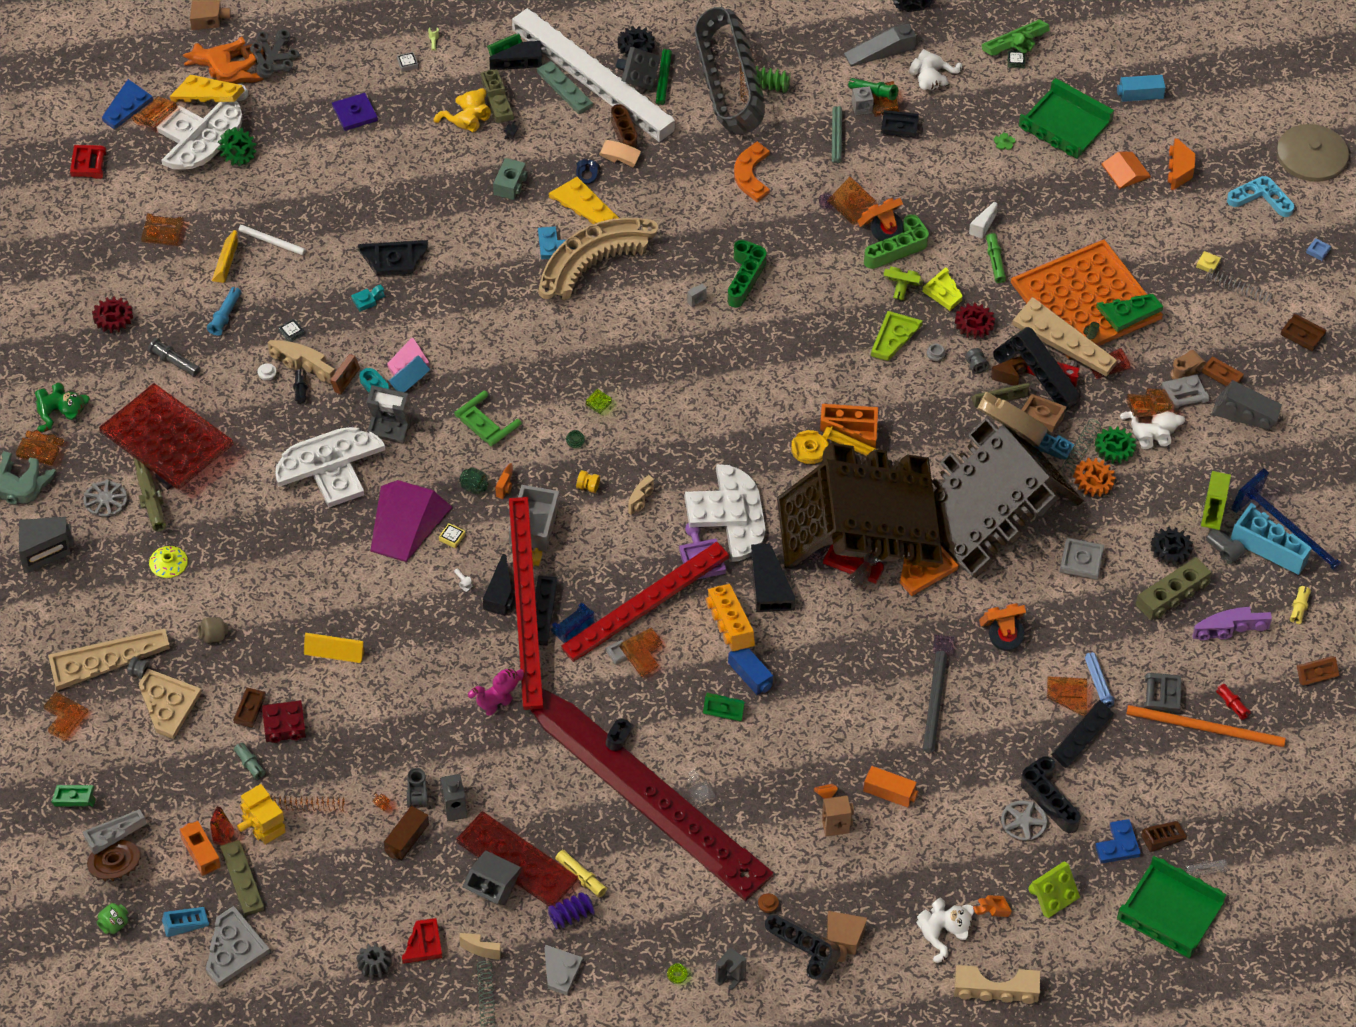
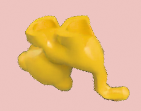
(473, 110)

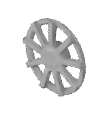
(105, 498)

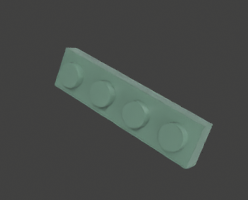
(565, 87)

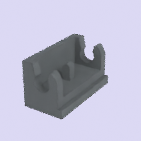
(731, 967)

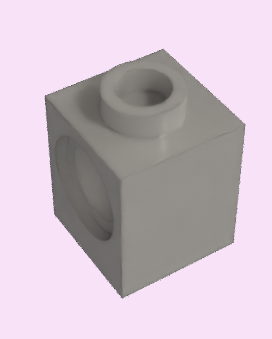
(862, 100)

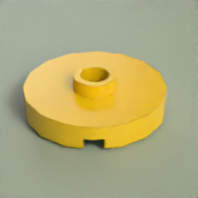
(805, 440)

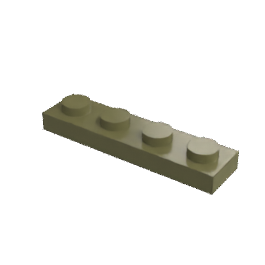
(242, 878)

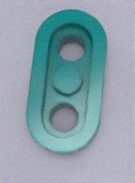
(376, 379)

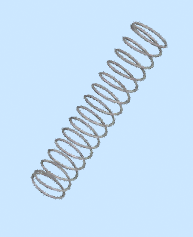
(1268, 300)

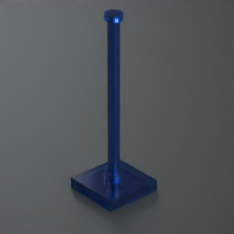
(1251, 491)

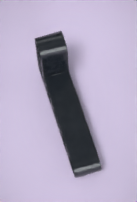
(1042, 365)

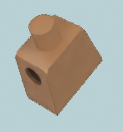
(207, 14)
(846, 932)

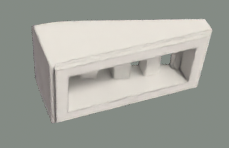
(981, 224)

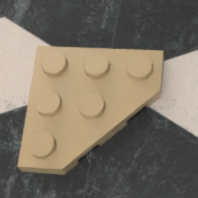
(167, 701)

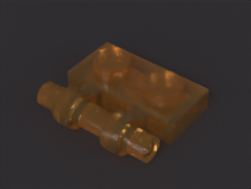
(44, 452)

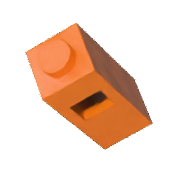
(890, 786)
(200, 848)

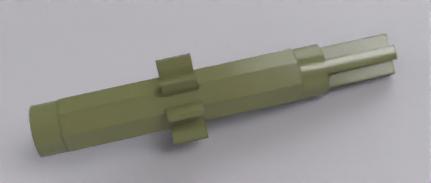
(149, 497)

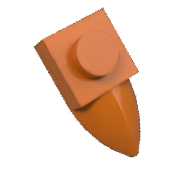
(504, 485)

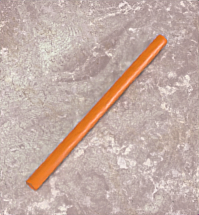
(1206, 726)

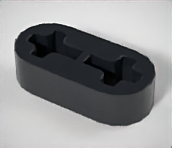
(615, 732)

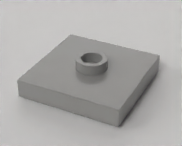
(1081, 558)

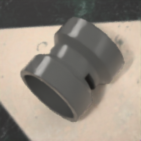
(976, 359)

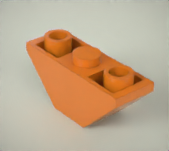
(1181, 164)

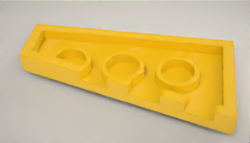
(206, 89)
(582, 201)

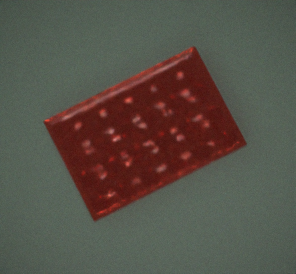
(166, 436)

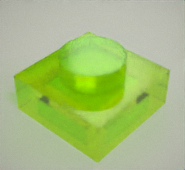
(598, 401)

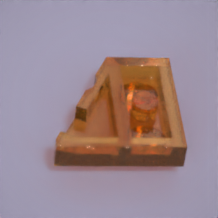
(1068, 693)

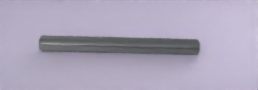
(934, 702)

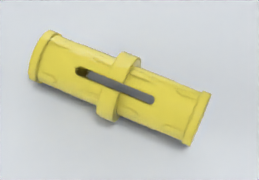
(1300, 605)

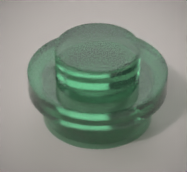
(575, 439)

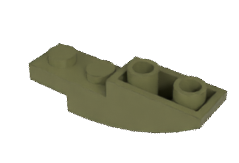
(496, 96)

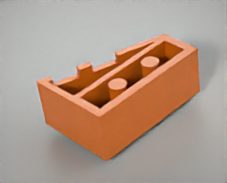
(853, 421)

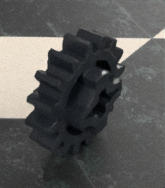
(637, 39)
(1172, 545)

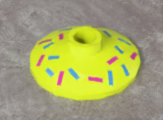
(168, 567)

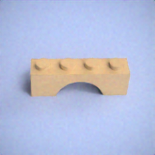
(971, 984)

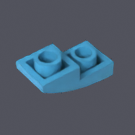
(409, 374)
(1057, 447)

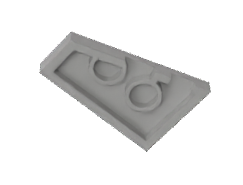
(113, 831)

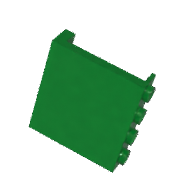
(1067, 119)
(1172, 907)

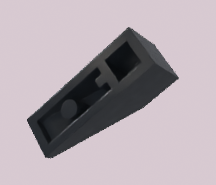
(519, 56)
(498, 594)

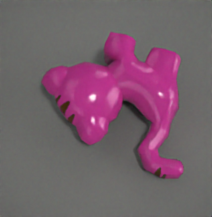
(499, 693)

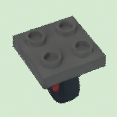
(639, 68)

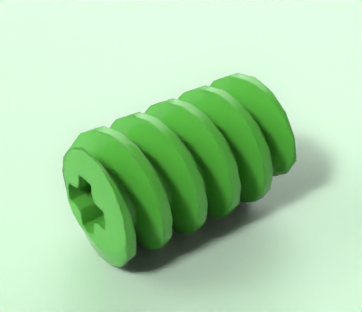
(773, 80)

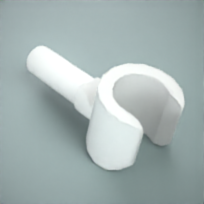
(465, 583)

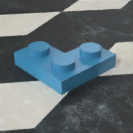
(548, 241)

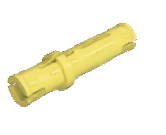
(587, 879)

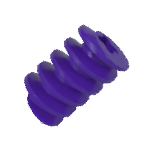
(570, 909)

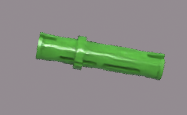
(994, 252)

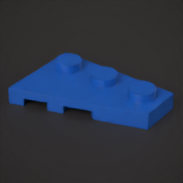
(126, 104)

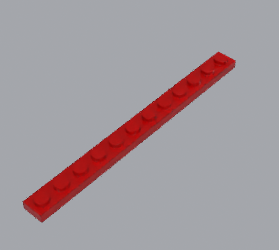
(525, 603)

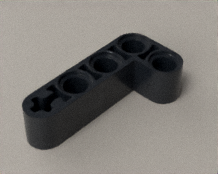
(1066, 816)
(801, 941)

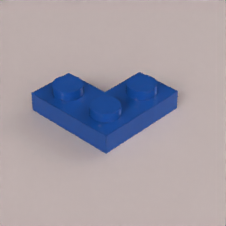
(1122, 847)

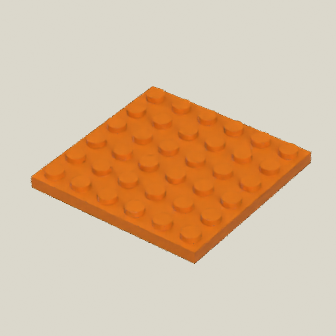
(1077, 283)

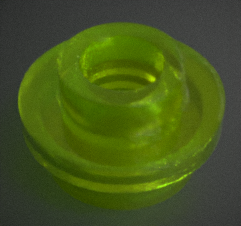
(677, 968)

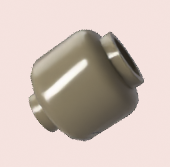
(212, 629)

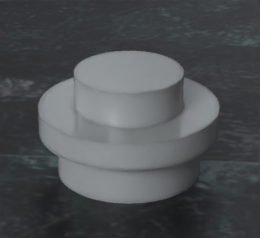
(936, 352)

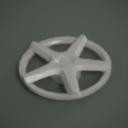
(1024, 819)

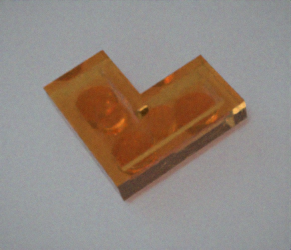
(638, 649)
(68, 713)

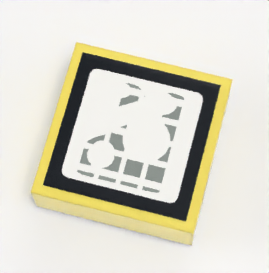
(452, 535)

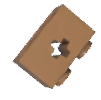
(837, 815)

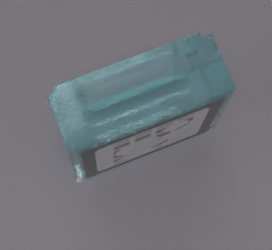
(291, 330)

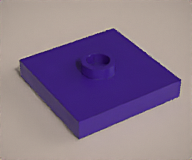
(354, 111)

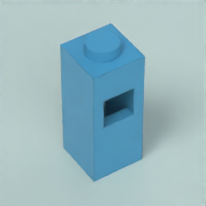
(1141, 88)

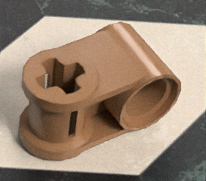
(1187, 365)

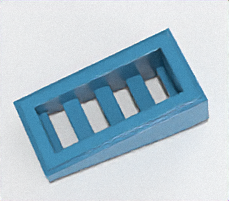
(179, 928)

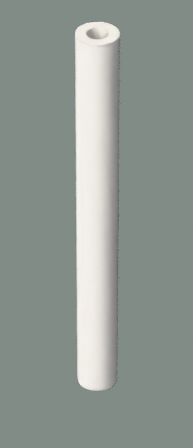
(270, 239)

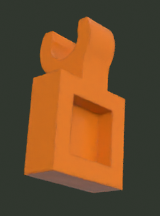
(995, 905)

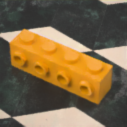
(730, 617)

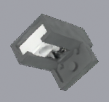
(390, 413)

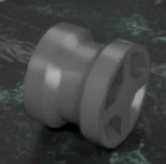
(138, 667)

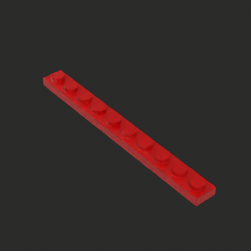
(645, 601)

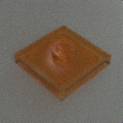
(851, 200)

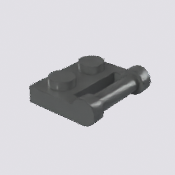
(1169, 692)

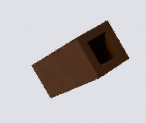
(406, 833)

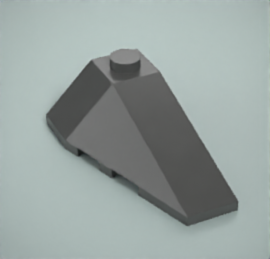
(885, 43)

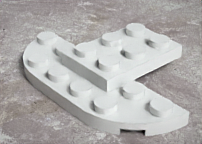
(196, 135)
(329, 461)
(733, 506)

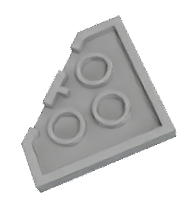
(233, 947)

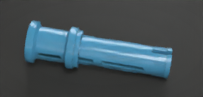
(221, 317)

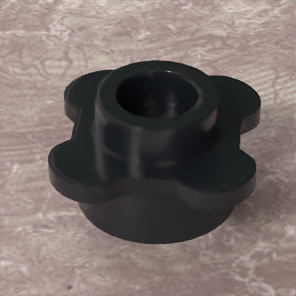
(511, 130)

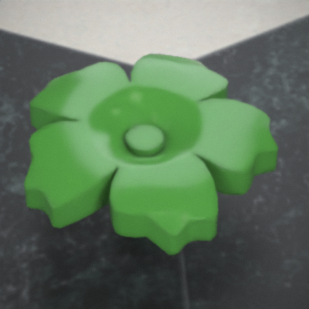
(1004, 141)

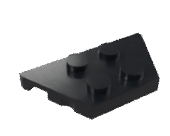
(393, 257)

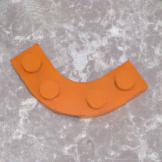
(743, 171)

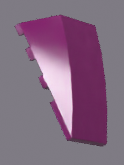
(405, 518)

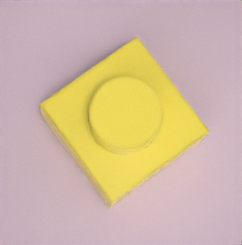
(1208, 261)

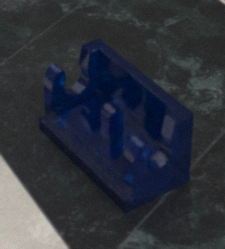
(574, 623)

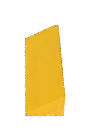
(226, 258)
(333, 647)

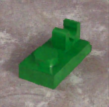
(504, 44)
(723, 707)
(73, 795)

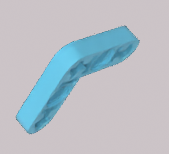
(1262, 190)

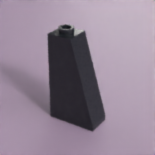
(770, 584)

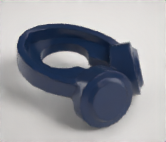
(593, 169)

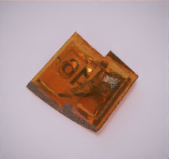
(1153, 403)

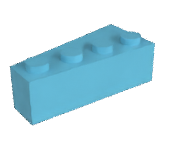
(1270, 540)

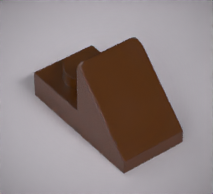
(1009, 371)

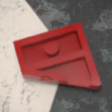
(423, 943)

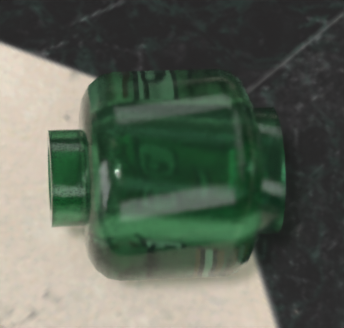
(474, 480)

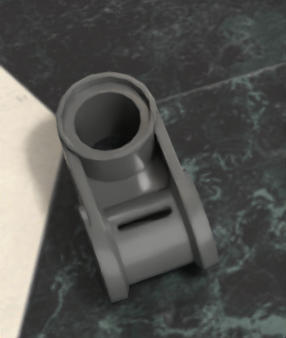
(416, 790)

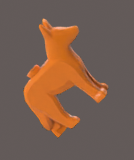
(220, 64)

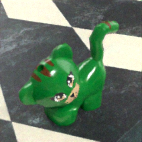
(68, 404)

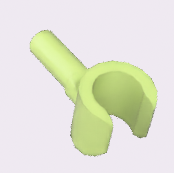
(433, 36)

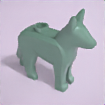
(26, 487)

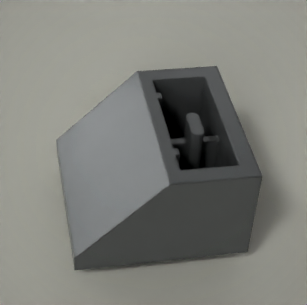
(492, 878)

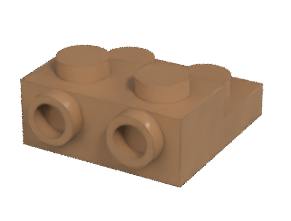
(1045, 411)

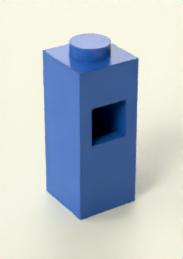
(751, 670)

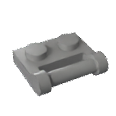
(1184, 387)

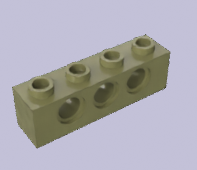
(1165, 589)

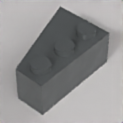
(1246, 406)

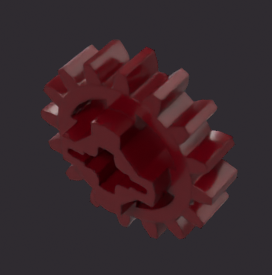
(112, 314)
(974, 320)

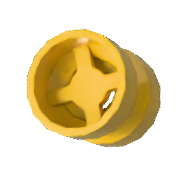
(588, 481)

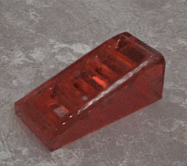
(1123, 365)
(221, 828)

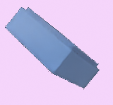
(1318, 249)

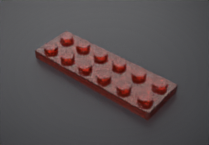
(539, 873)

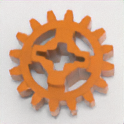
(1094, 476)

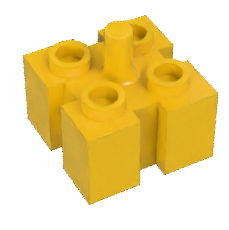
(261, 814)

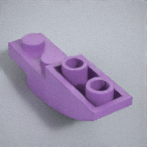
(1224, 623)

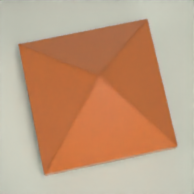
(826, 791)

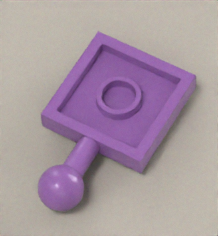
(690, 550)

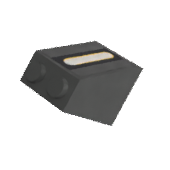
(44, 541)

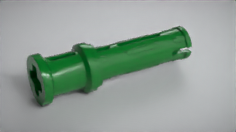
(879, 89)

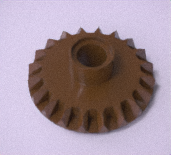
(114, 861)

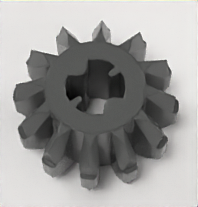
(368, 965)

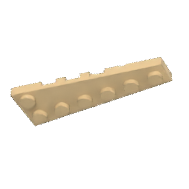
(1063, 337)
(93, 660)

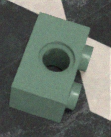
(509, 179)

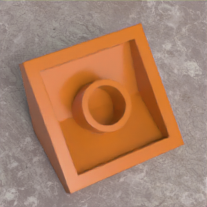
(1125, 169)

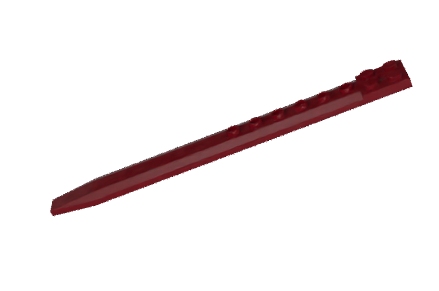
(652, 797)

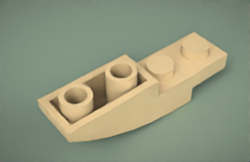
(299, 356)

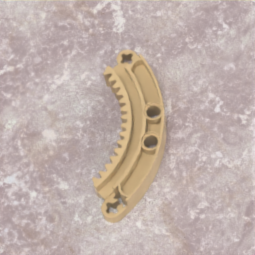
(610, 237)
(1013, 418)

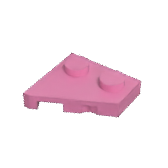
(405, 355)

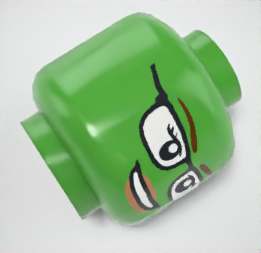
(112, 918)

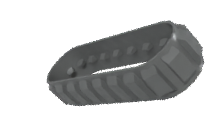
(754, 111)

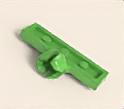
(1019, 39)

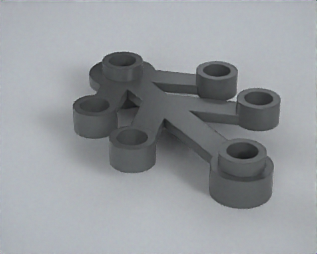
(265, 68)

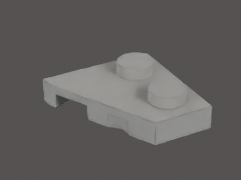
(561, 969)

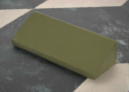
(1007, 394)

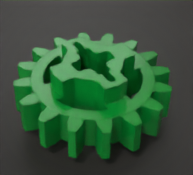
(236, 148)
(1115, 445)

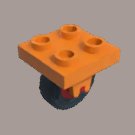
(883, 219)
(1005, 629)

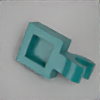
(367, 299)

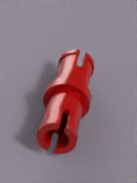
(1233, 701)

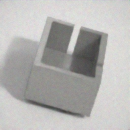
(542, 513)

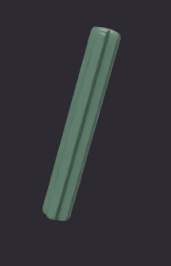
(836, 134)

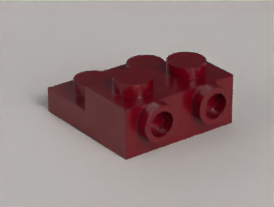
(283, 721)

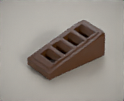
(1153, 845)

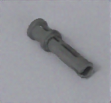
(168, 354)

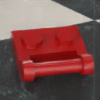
(82, 160)

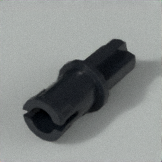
(300, 386)

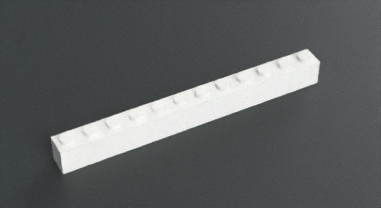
(593, 74)

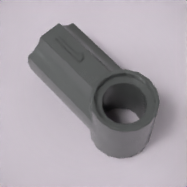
(1229, 549)

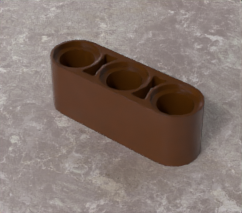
(623, 125)

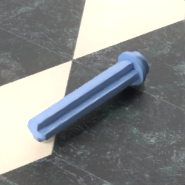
(1099, 679)

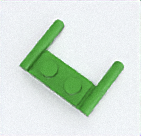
(481, 424)

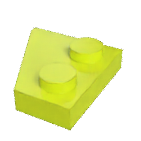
(943, 290)

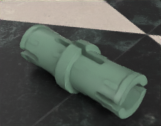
(249, 761)

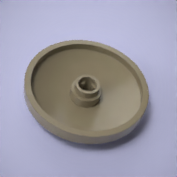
(1312, 152)

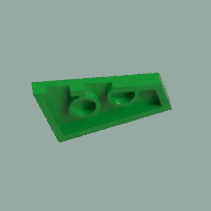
(1129, 312)

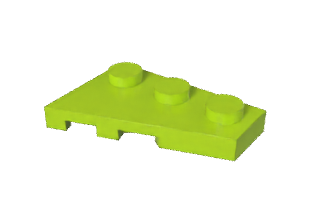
(894, 334)

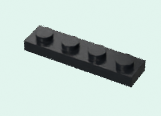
(545, 599)
(1082, 733)

